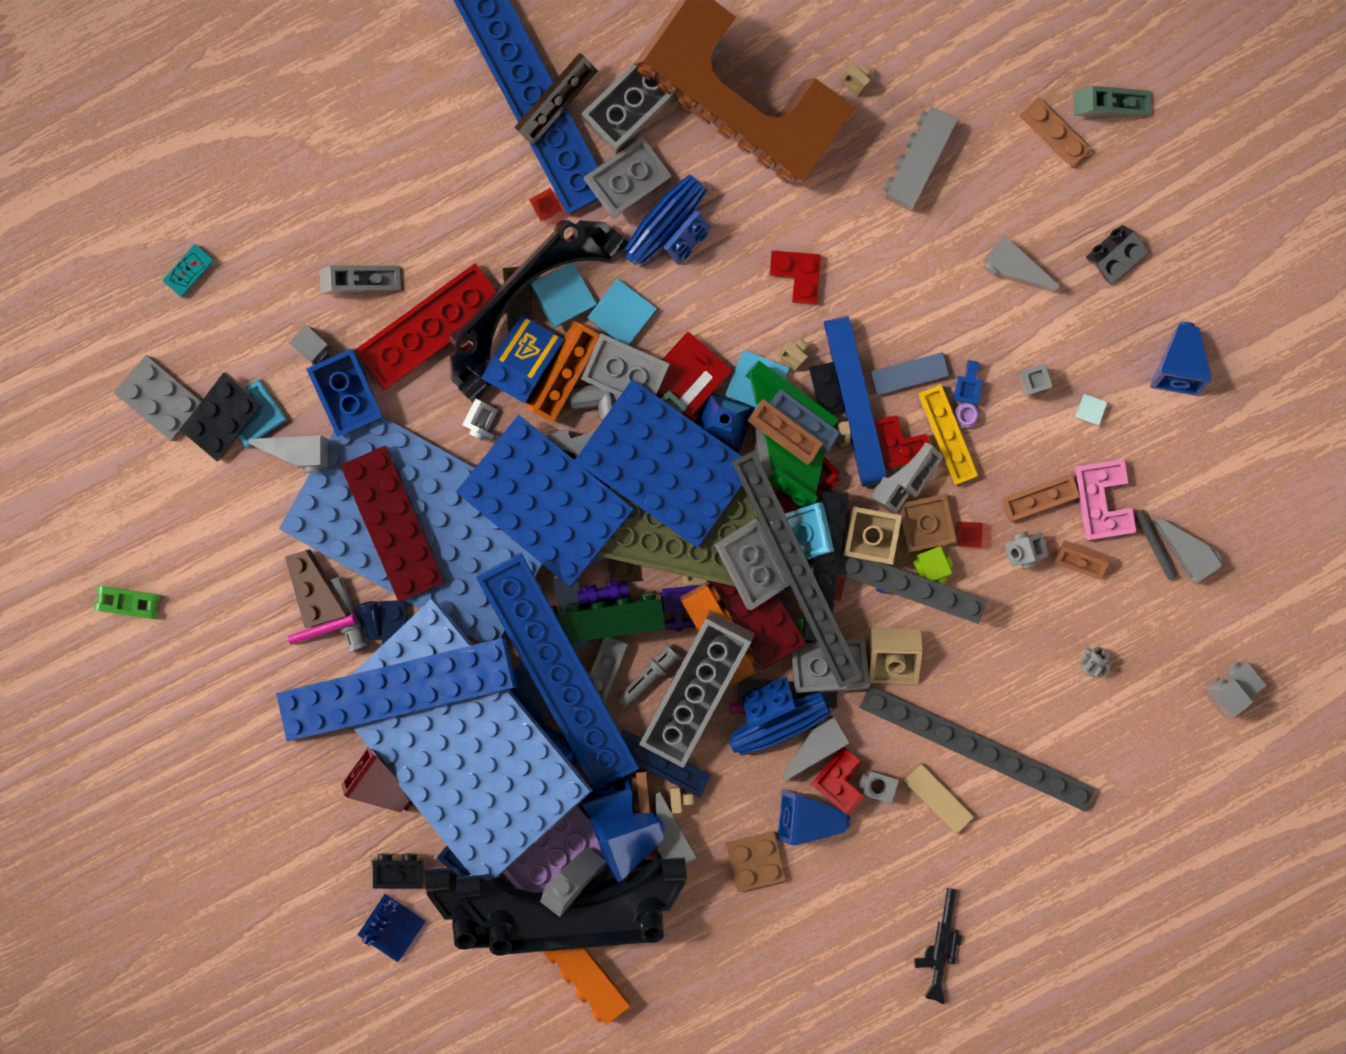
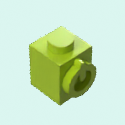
(933, 565)

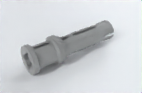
(353, 632)
(656, 668)

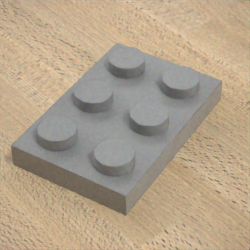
(627, 177)
(616, 364)
(158, 397)
(752, 564)
(814, 675)

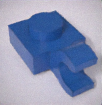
(968, 387)

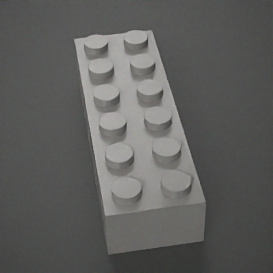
(628, 107)
(696, 688)

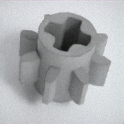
(1096, 661)

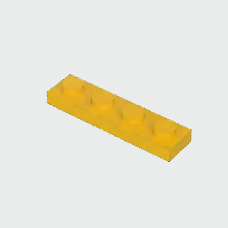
(947, 434)

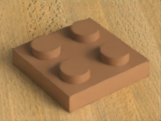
(927, 523)
(755, 861)

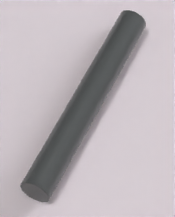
(1155, 544)

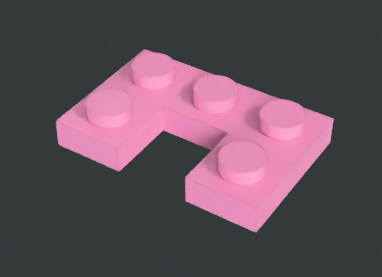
(1095, 515)

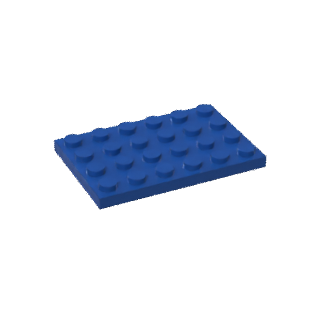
(662, 463)
(544, 500)

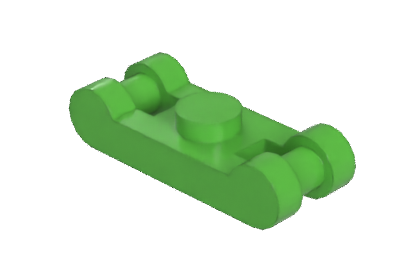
(126, 602)

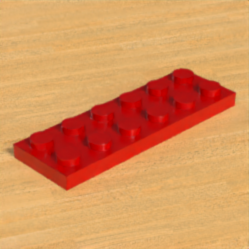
(425, 327)

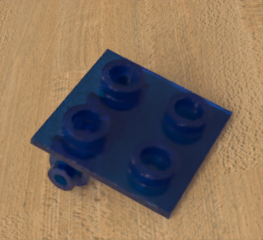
(391, 928)

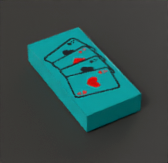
(188, 270)

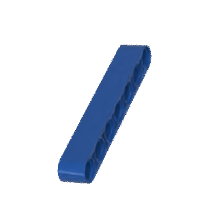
(855, 400)

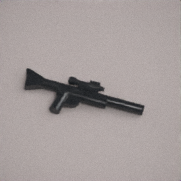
(944, 944)

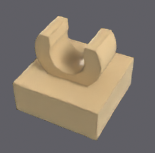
(856, 78)
(793, 353)
(679, 799)

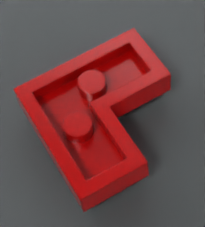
(804, 270)
(893, 447)
(834, 781)

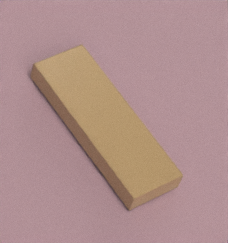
(938, 798)

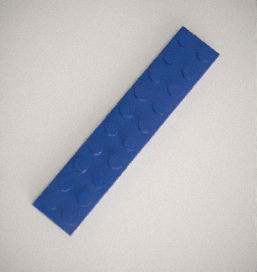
(523, 82)
(557, 671)
(396, 689)

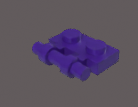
(612, 591)
(673, 604)

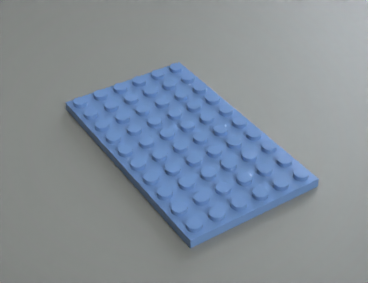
(456, 531)
(474, 764)

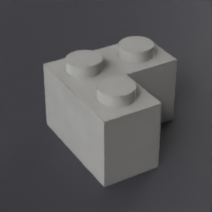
(1235, 689)

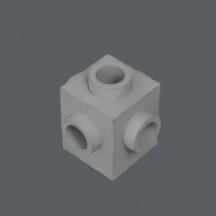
(1026, 549)

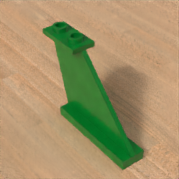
(789, 472)

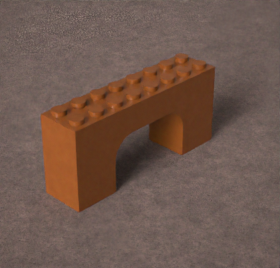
(682, 65)

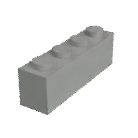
(921, 158)

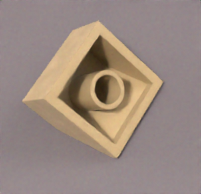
(872, 535)
(895, 656)

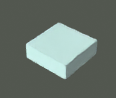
(1090, 409)

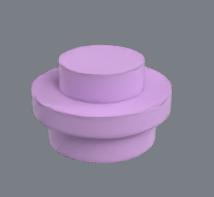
(966, 415)

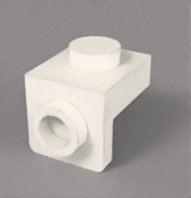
(479, 419)

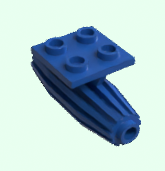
(671, 225)
(776, 717)

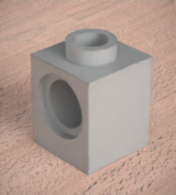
(310, 345)
(1034, 380)
(888, 791)

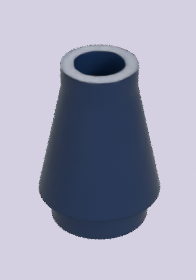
(370, 617)

